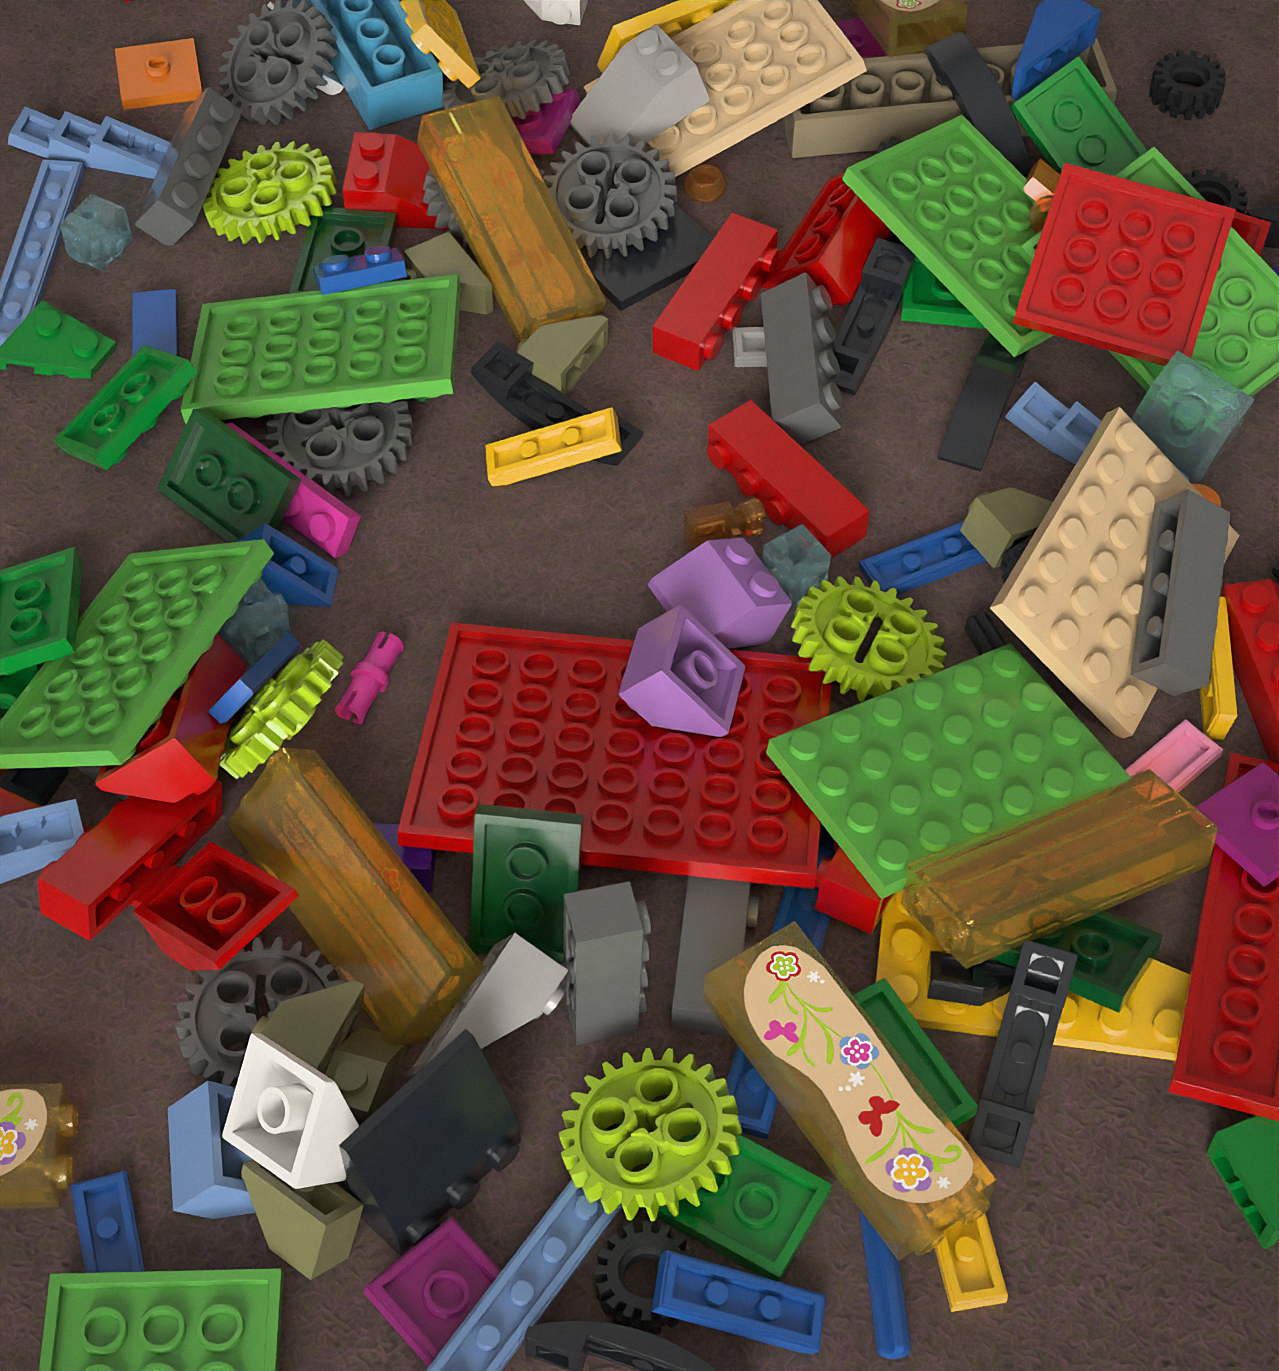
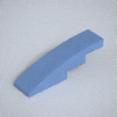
(104, 146)
(1053, 424)
(37, 837)

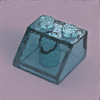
(1191, 415)

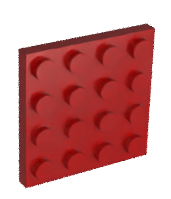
(1124, 266)

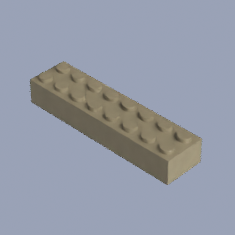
(902, 100)

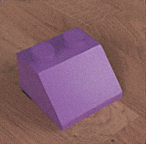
(725, 592)
(682, 676)

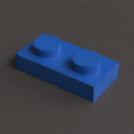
(344, 273)

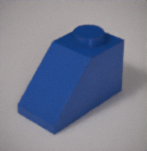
(295, 570)

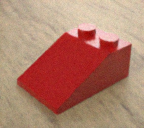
(388, 176)
(212, 908)

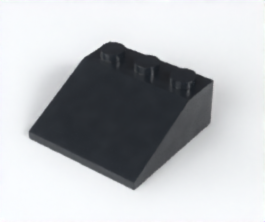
(431, 1145)

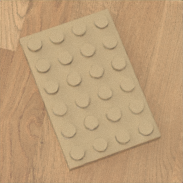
(756, 69)
(1084, 571)

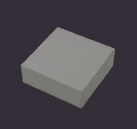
(749, 347)

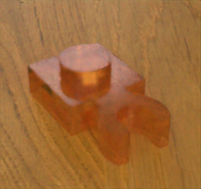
(722, 522)

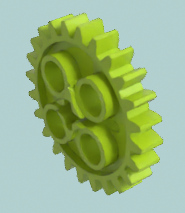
(269, 192)
(835, 621)
(280, 708)
(650, 1134)

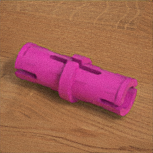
(369, 677)

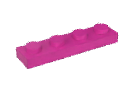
(315, 510)

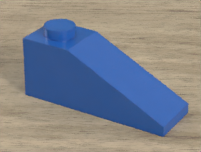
(1054, 38)

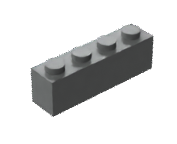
(188, 167)
(801, 359)
(1181, 593)
(710, 936)
(605, 961)

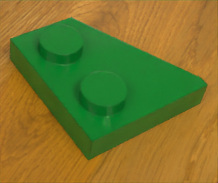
(56, 345)

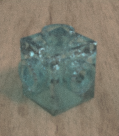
(96, 232)
(797, 562)
(257, 622)

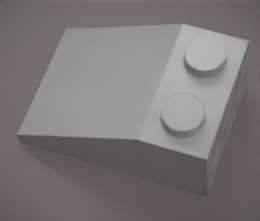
(641, 92)
(508, 993)

